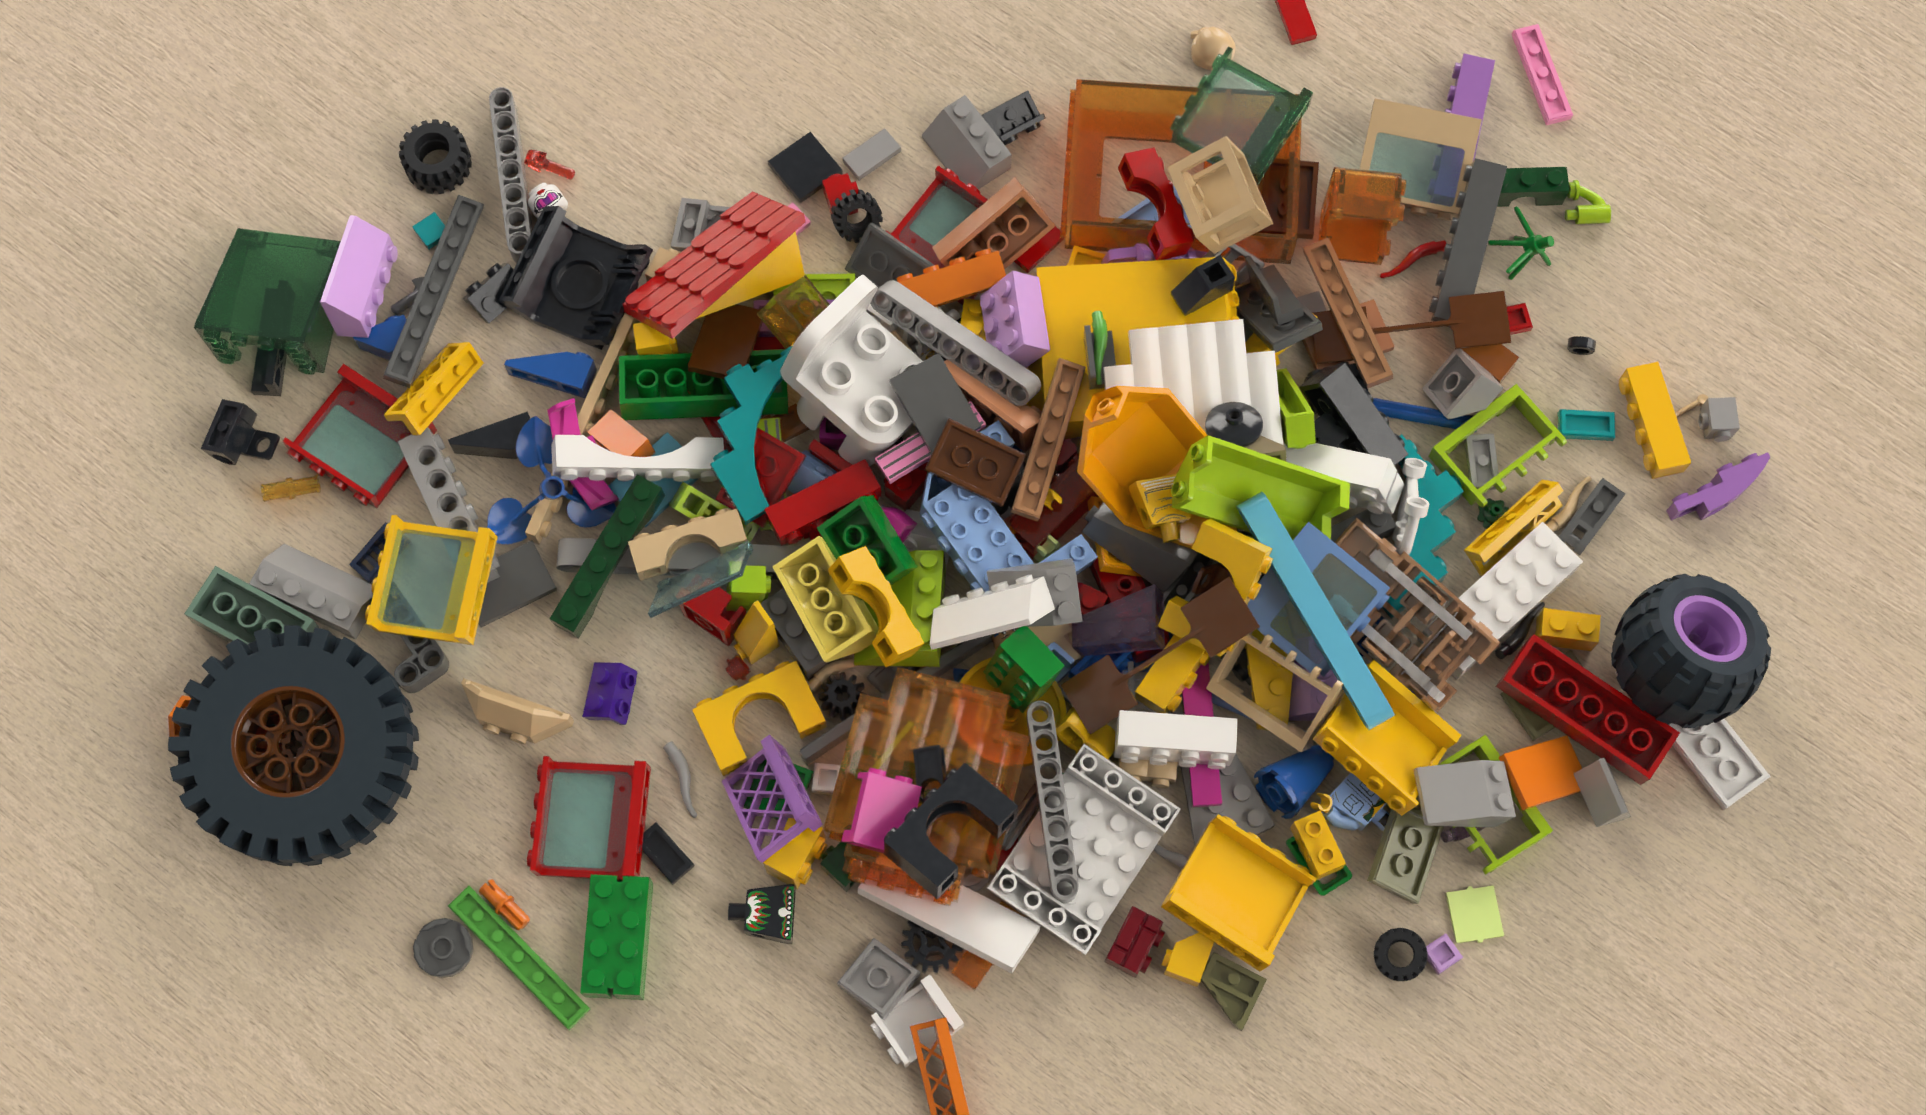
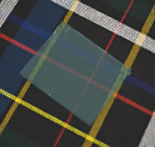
(700, 579)

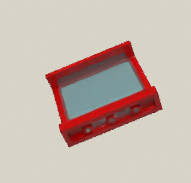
(937, 213)
(354, 440)
(589, 819)

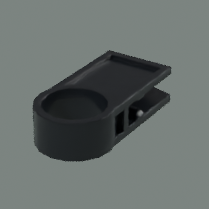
(929, 766)

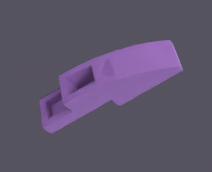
(1723, 489)

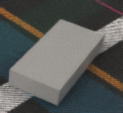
(871, 154)

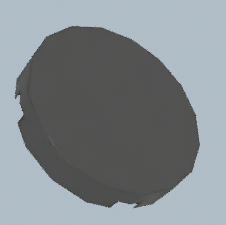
(443, 948)

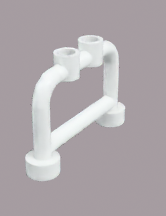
(1411, 506)

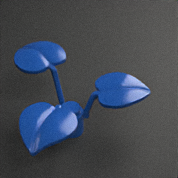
(507, 515)

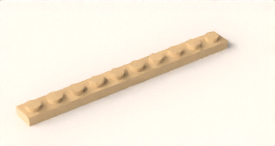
(593, 406)

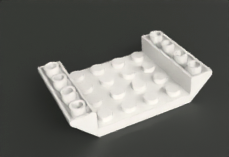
(1112, 833)

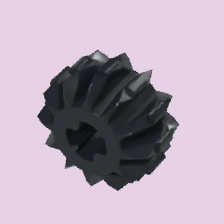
(839, 686)

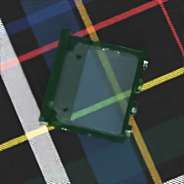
(1243, 108)

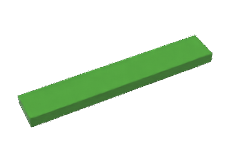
(519, 957)

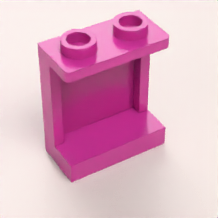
(880, 807)

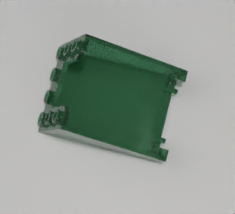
(270, 299)

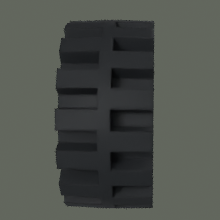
(1400, 973)

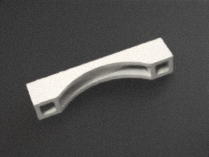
(579, 457)

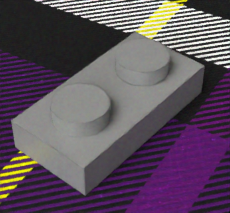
(1481, 459)

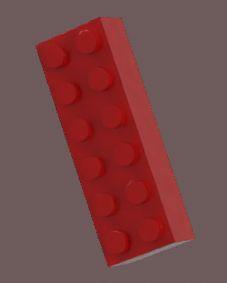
(1587, 709)

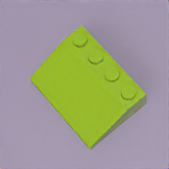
(919, 594)

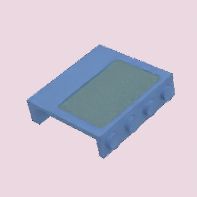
(1344, 581)

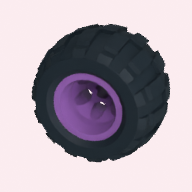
(1690, 651)

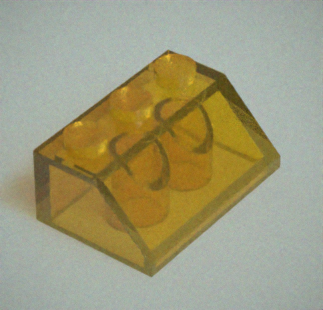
(793, 310)

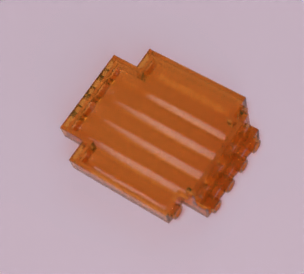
(920, 715)

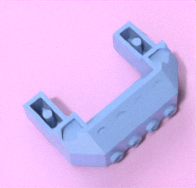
(977, 535)

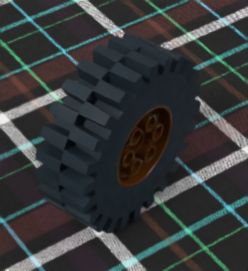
(337, 803)

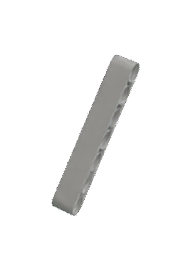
(508, 164)
(956, 343)
(1055, 787)

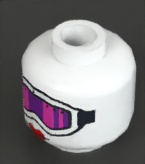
(545, 195)

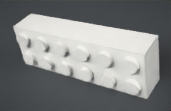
(1517, 584)

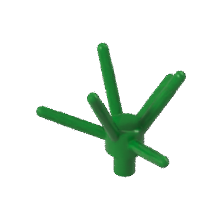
(1532, 246)

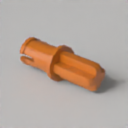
(504, 905)

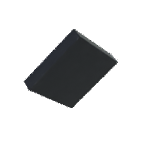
(804, 166)

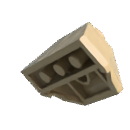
(514, 715)

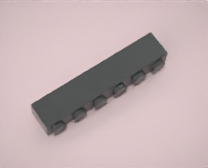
(1469, 233)

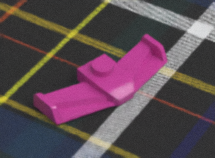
(565, 422)

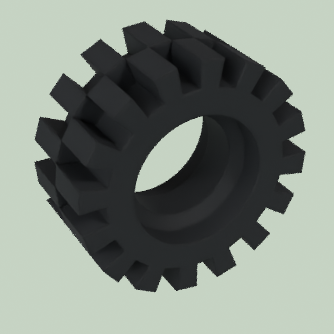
(850, 203)

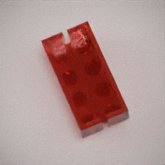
(1055, 522)

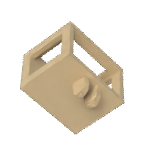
(1222, 198)

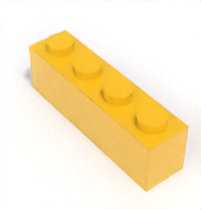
(1654, 420)
(1170, 675)

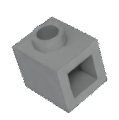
(1719, 418)

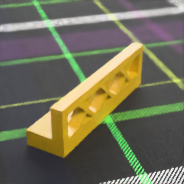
(435, 387)
(1512, 522)

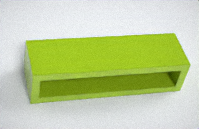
(1295, 413)

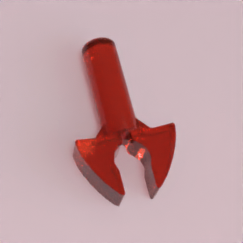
(537, 160)

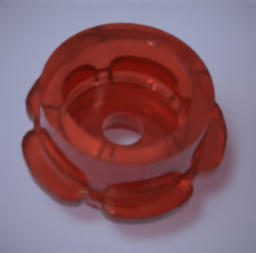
(737, 668)

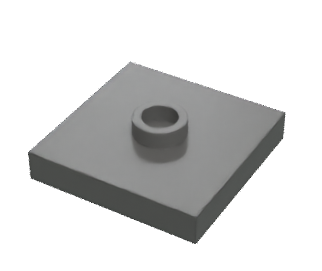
(878, 978)

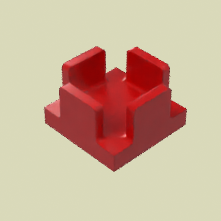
(711, 615)

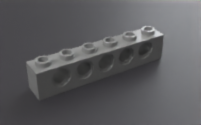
(416, 450)

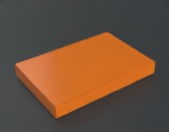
(1542, 772)

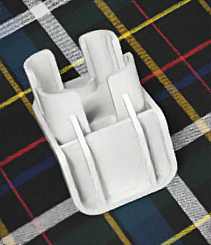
(845, 371)

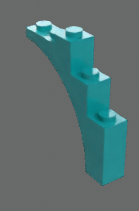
(737, 468)
(1435, 528)

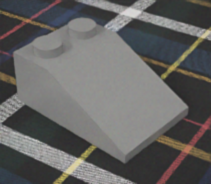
(1061, 583)
(1465, 794)

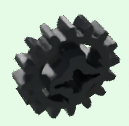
(925, 952)

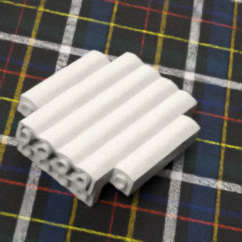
(1203, 369)

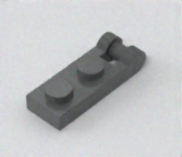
(1592, 515)

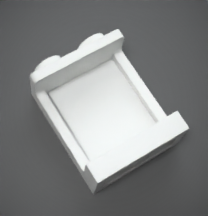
(917, 1006)

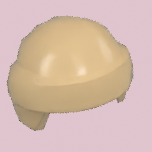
(1208, 44)

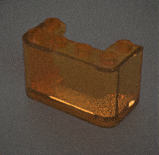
(1360, 212)

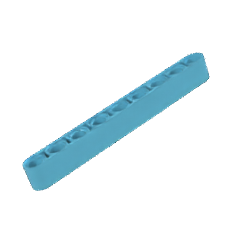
(1316, 612)

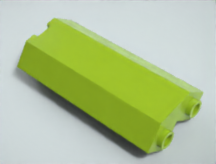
(1223, 475)

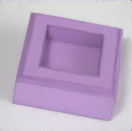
(1442, 954)

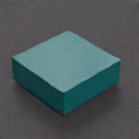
(430, 230)

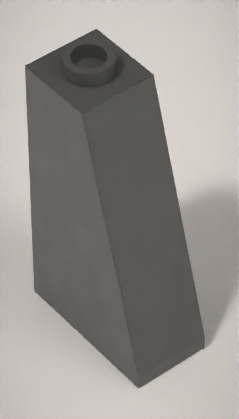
(1143, 552)

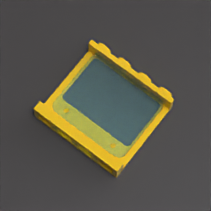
(431, 581)

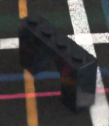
(961, 793)

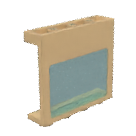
(1426, 149)

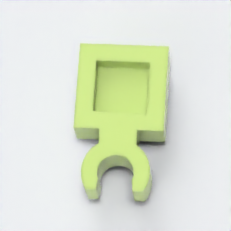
(1046, 549)

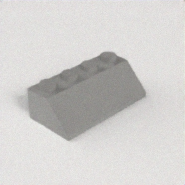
(315, 589)

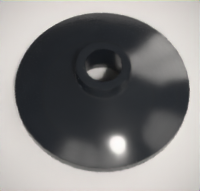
(1234, 423)

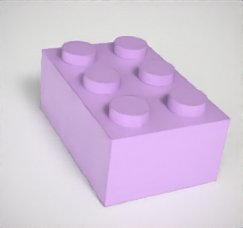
(1016, 318)

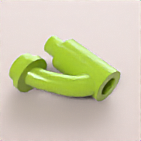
(1596, 213)

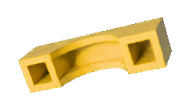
(860, 576)

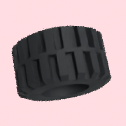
(430, 138)

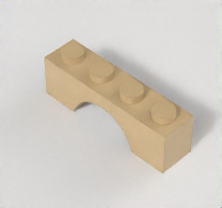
(654, 551)

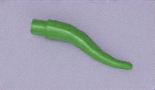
(1100, 342)

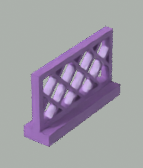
(793, 791)

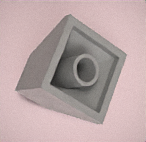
(1461, 386)

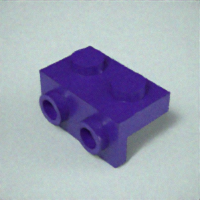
(610, 692)

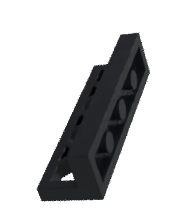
(269, 372)

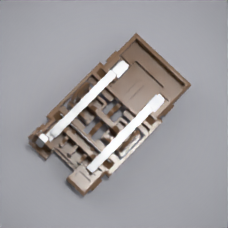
(1454, 631)

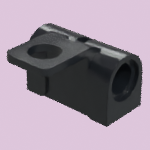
(233, 434)

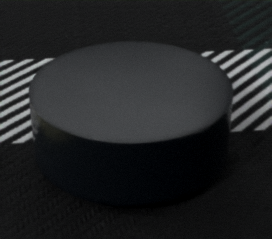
(1581, 345)

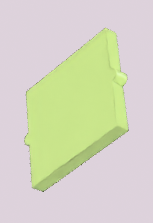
(1474, 914)

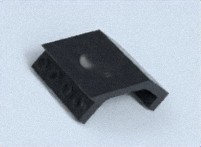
(574, 279)

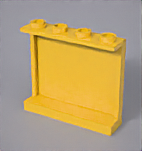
(1390, 751)
(1238, 892)

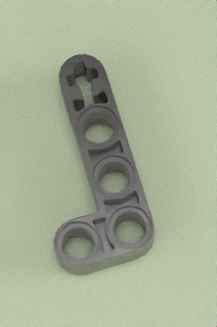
(419, 664)

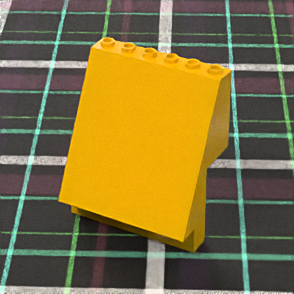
(1130, 299)

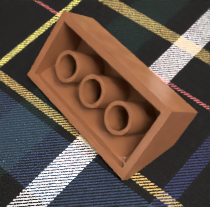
(1004, 223)
(1017, 420)

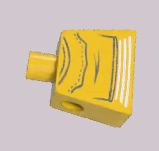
(1155, 508)

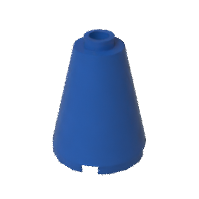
(1293, 780)

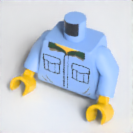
(1352, 806)

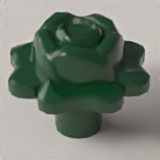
(1491, 512)

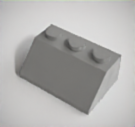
(967, 144)

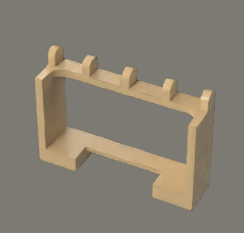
(1234, 695)

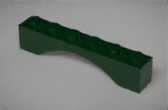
(590, 581)

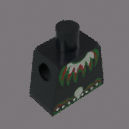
(767, 913)

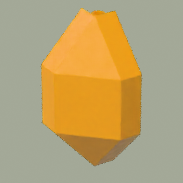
(1133, 438)

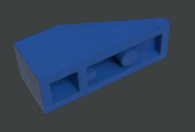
(558, 371)

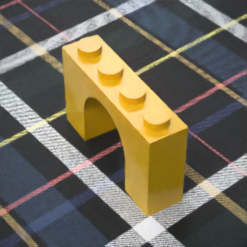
(1239, 554)
(783, 686)

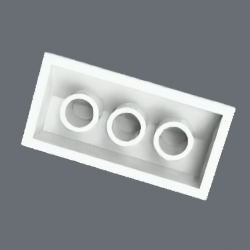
(990, 611)

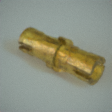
(290, 488)

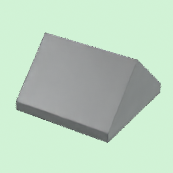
(1601, 793)

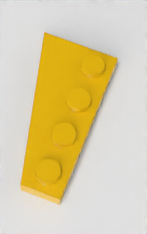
(1269, 681)

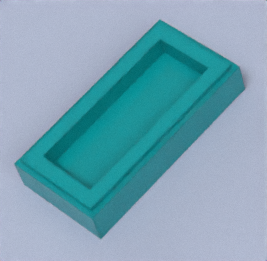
(1587, 424)

